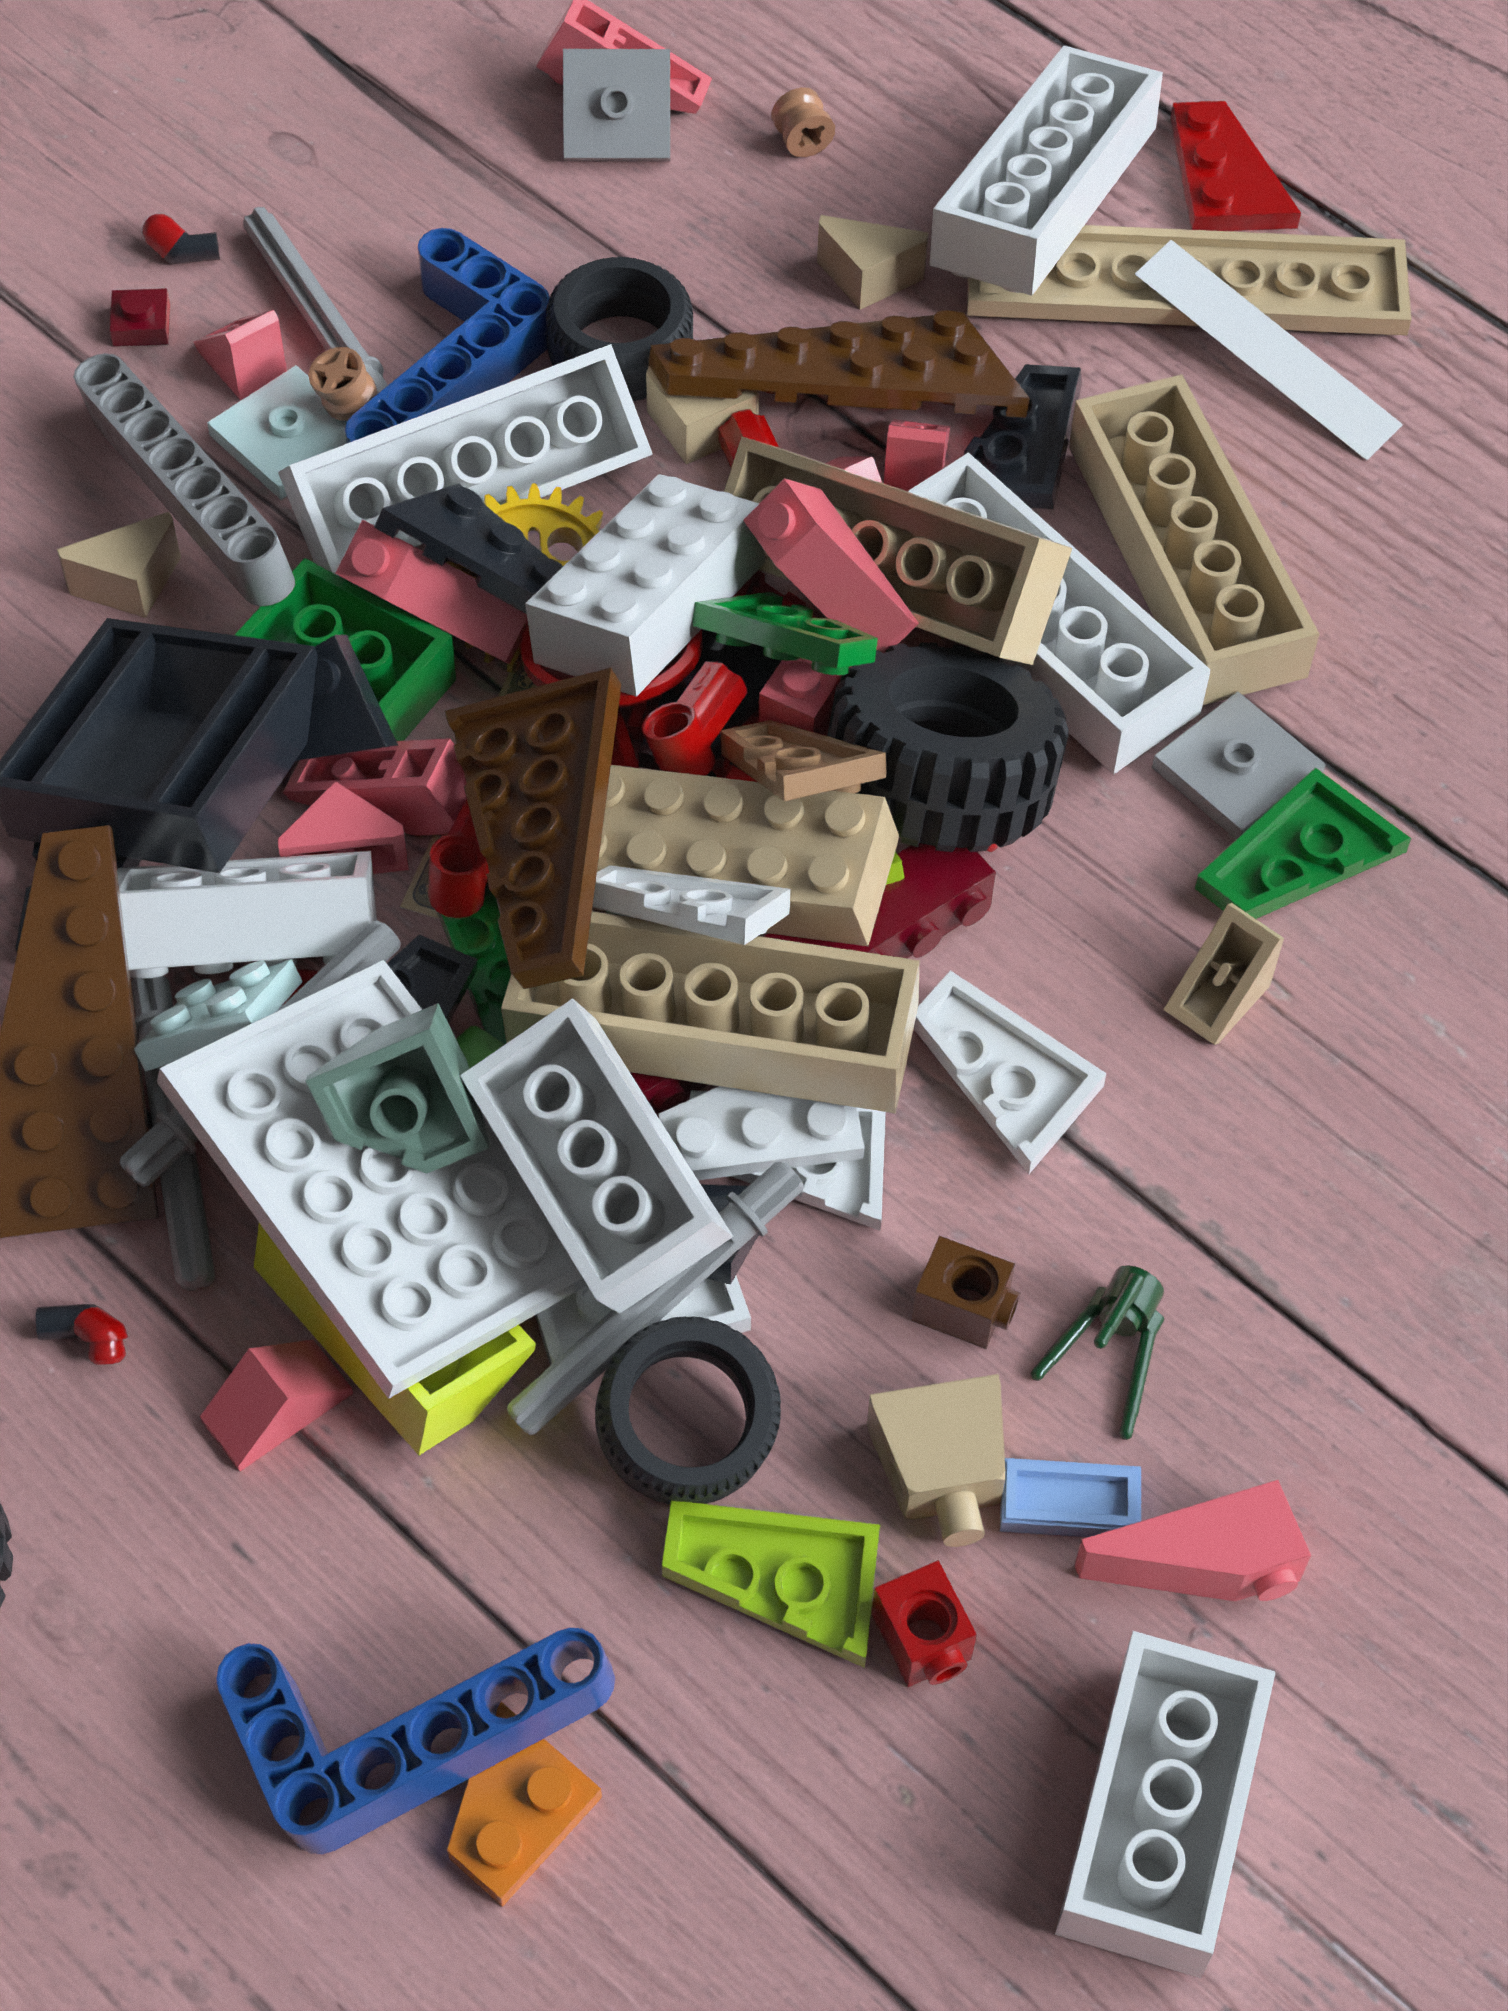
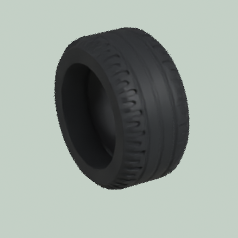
(614, 290)
(705, 1341)

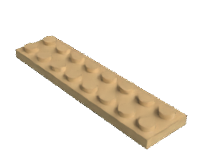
(1288, 277)

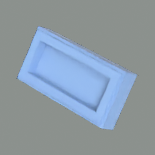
(1068, 1497)

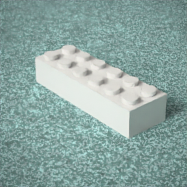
(1045, 170)
(536, 430)
(1100, 652)

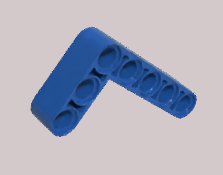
(497, 341)
(405, 1739)

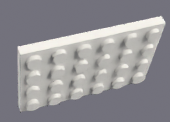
(393, 1255)

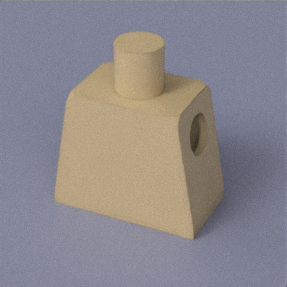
(943, 1451)

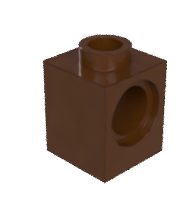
(963, 1267)

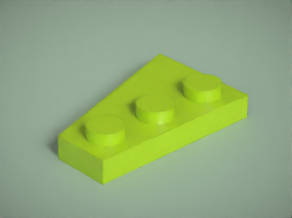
(780, 1569)

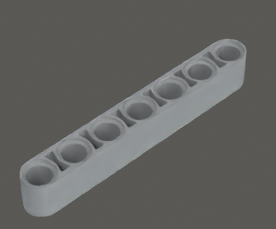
(185, 480)

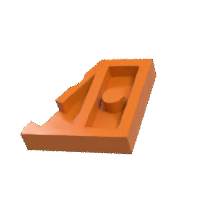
(518, 1816)

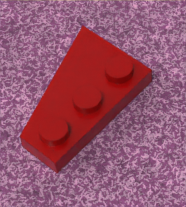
(1225, 173)

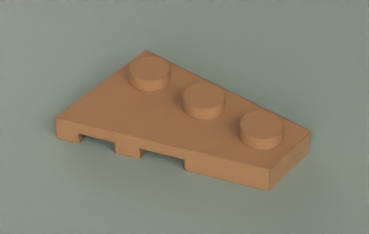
(799, 761)

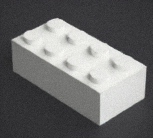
(637, 582)
(245, 912)
(595, 1157)
(1166, 1805)

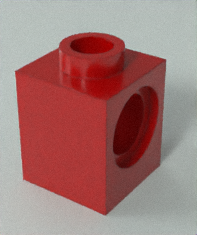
(924, 1596)

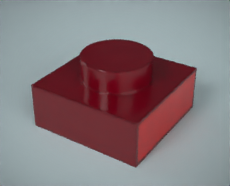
(140, 317)

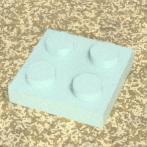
(212, 1012)

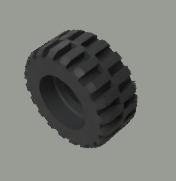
(963, 740)

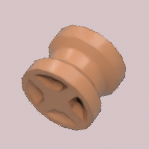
(803, 122)
(341, 382)

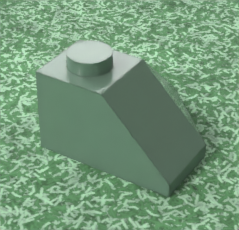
(403, 1094)

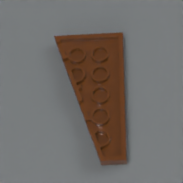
(854, 364)
(538, 811)
(68, 1050)

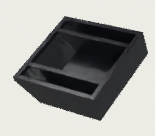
(162, 741)

